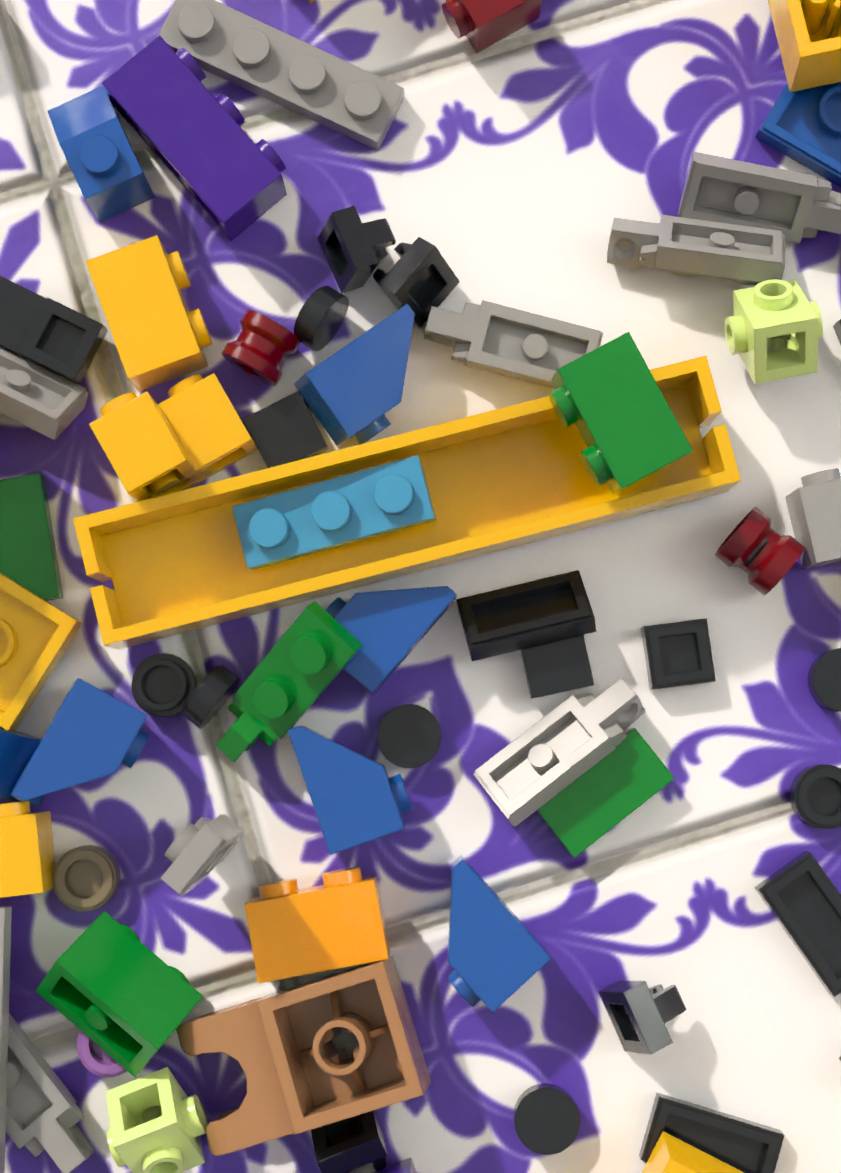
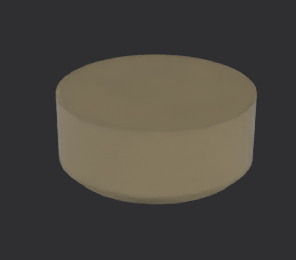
(86, 878)

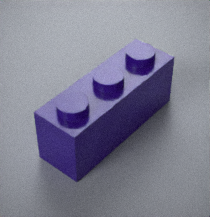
(197, 136)

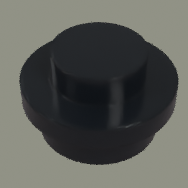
(163, 684)

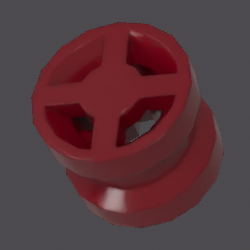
(261, 347)

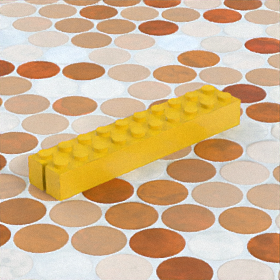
(492, 486)

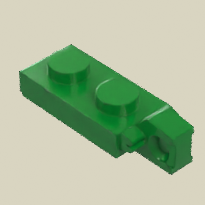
(288, 680)

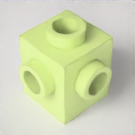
(774, 330)
(155, 1125)

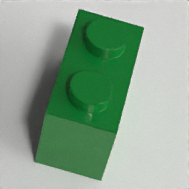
(618, 414)
(119, 992)

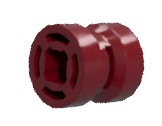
(771, 559)

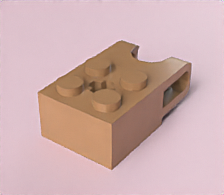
(290, 1058)

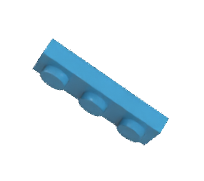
(334, 513)

